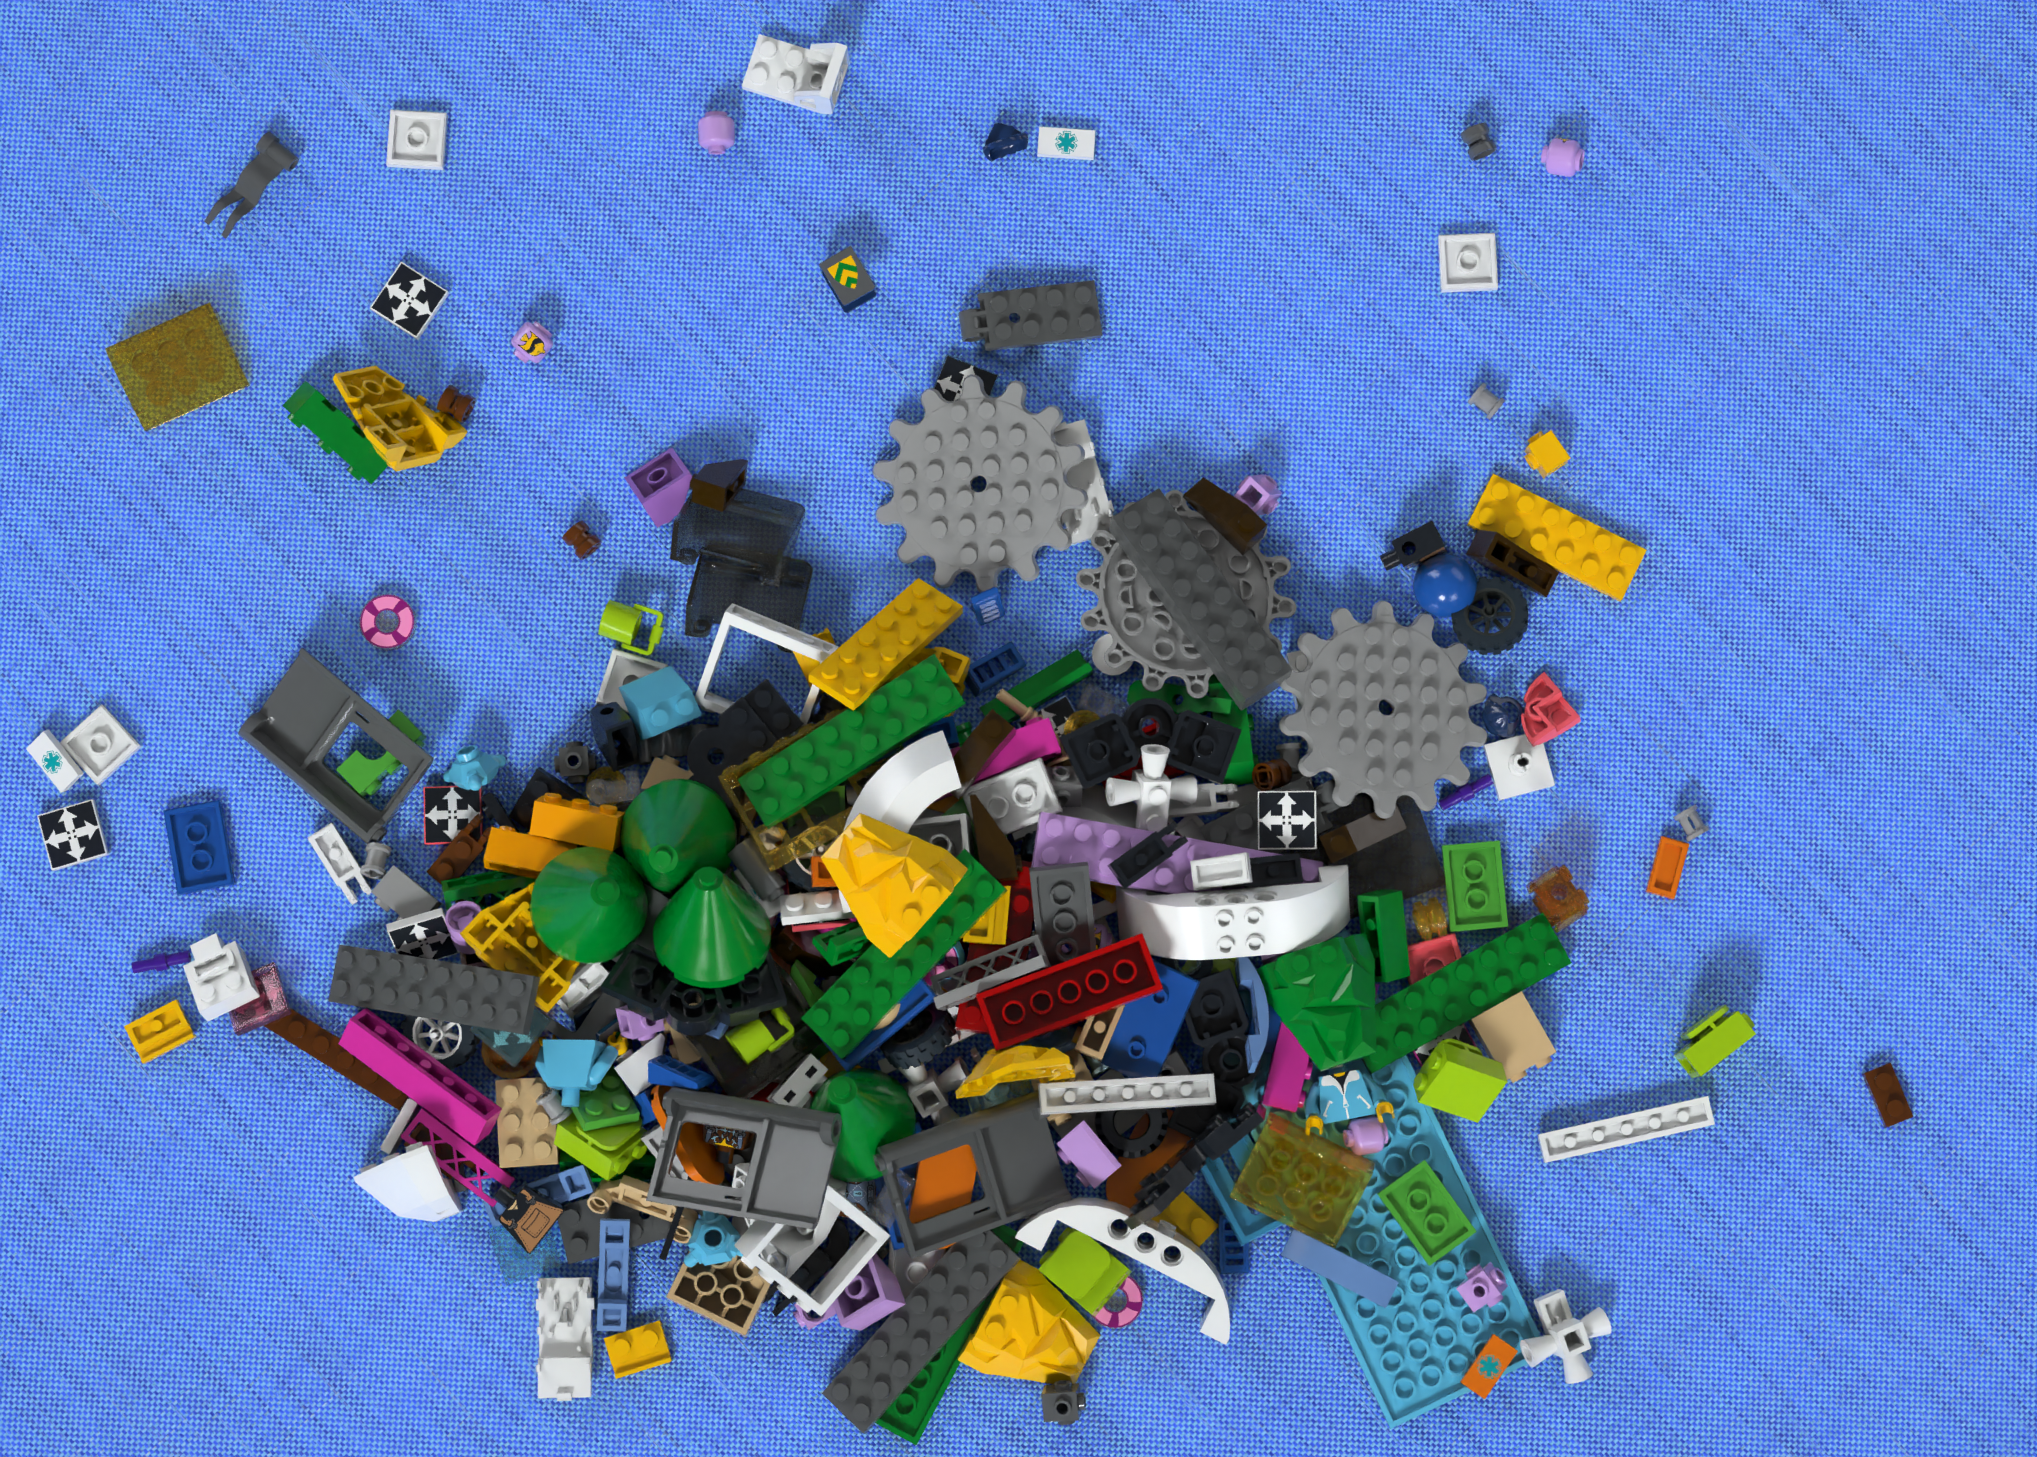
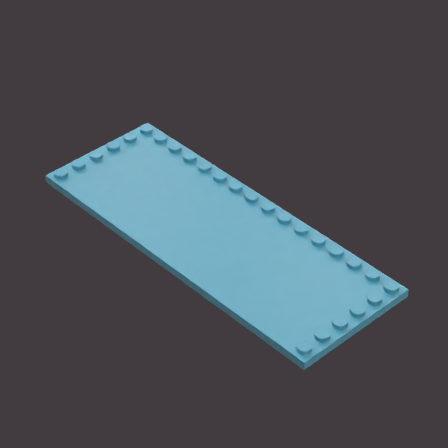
(1427, 1332)

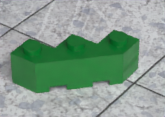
(335, 432)
(1243, 759)

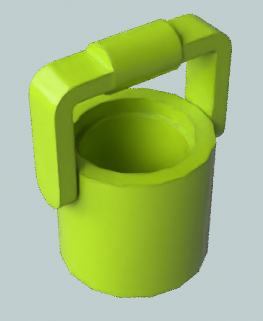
(623, 623)
(753, 1038)

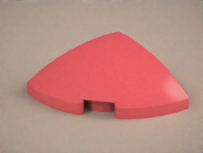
(1546, 712)

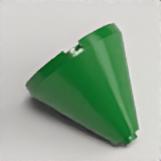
(676, 832)
(588, 905)
(711, 931)
(872, 1113)

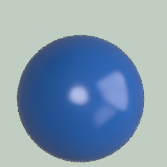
(1444, 585)

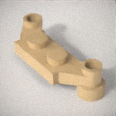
(633, 1194)

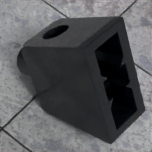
(613, 723)

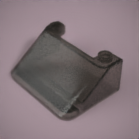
(750, 531)
(724, 582)
(747, 1080)

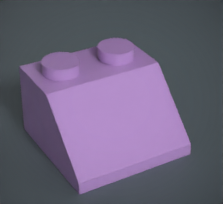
(1088, 1155)
(869, 1296)

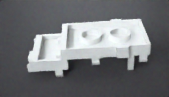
(1086, 475)
(565, 1337)

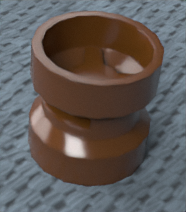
(456, 403)
(581, 540)
(1272, 774)

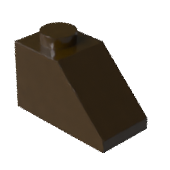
(718, 483)

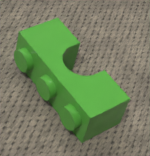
(367, 774)

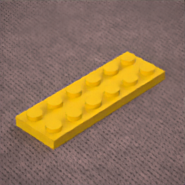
(1558, 537)
(885, 644)

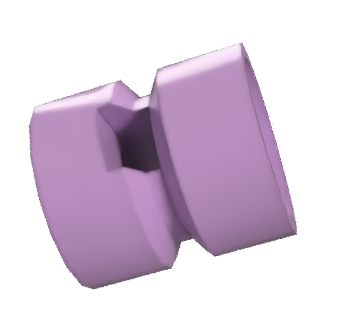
(457, 919)

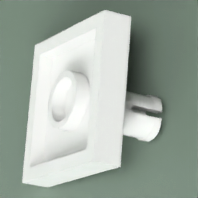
(1518, 767)

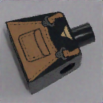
(1427, 544)
(528, 1214)

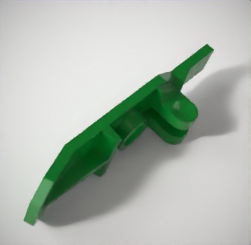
(1171, 692)

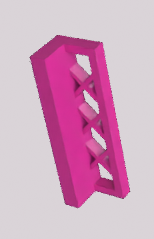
(464, 1147)

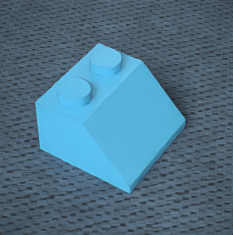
(659, 702)

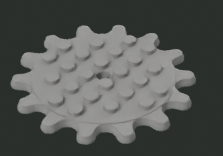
(1022, 493)
(1142, 624)
(1349, 733)

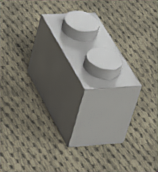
(403, 895)

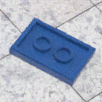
(199, 847)

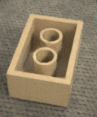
(523, 1125)

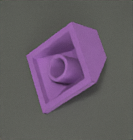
(661, 486)

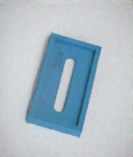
(1243, 1223)

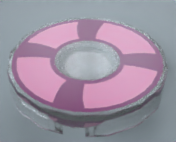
(387, 622)
(1123, 1306)

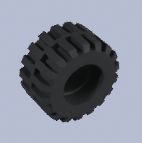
(1132, 1147)

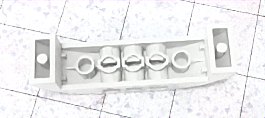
(1237, 920)
(1189, 1266)

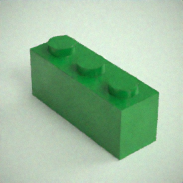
(1385, 928)

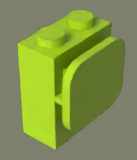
(1713, 1040)
(1459, 1080)
(602, 1149)
(1084, 1270)

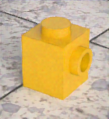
(1545, 453)

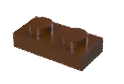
(1887, 1095)

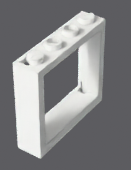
(773, 632)
(840, 1276)

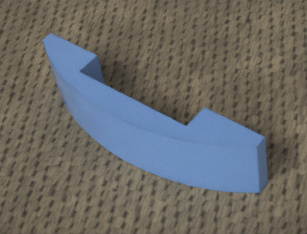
(1248, 979)
(559, 1186)
(1339, 1268)
(613, 1274)

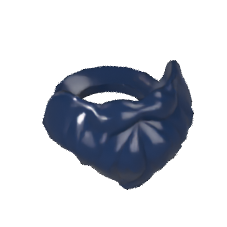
(1004, 141)
(1497, 718)

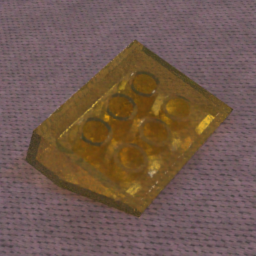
(177, 366)
(1302, 1180)

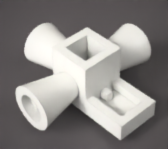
(1151, 789)
(931, 1091)
(1564, 1336)

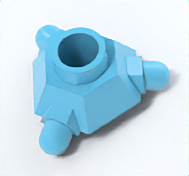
(473, 768)
(712, 1241)

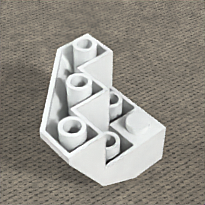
(411, 1185)
(794, 1244)

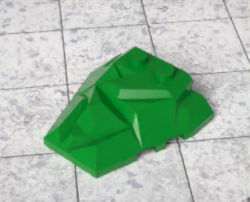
(1326, 998)

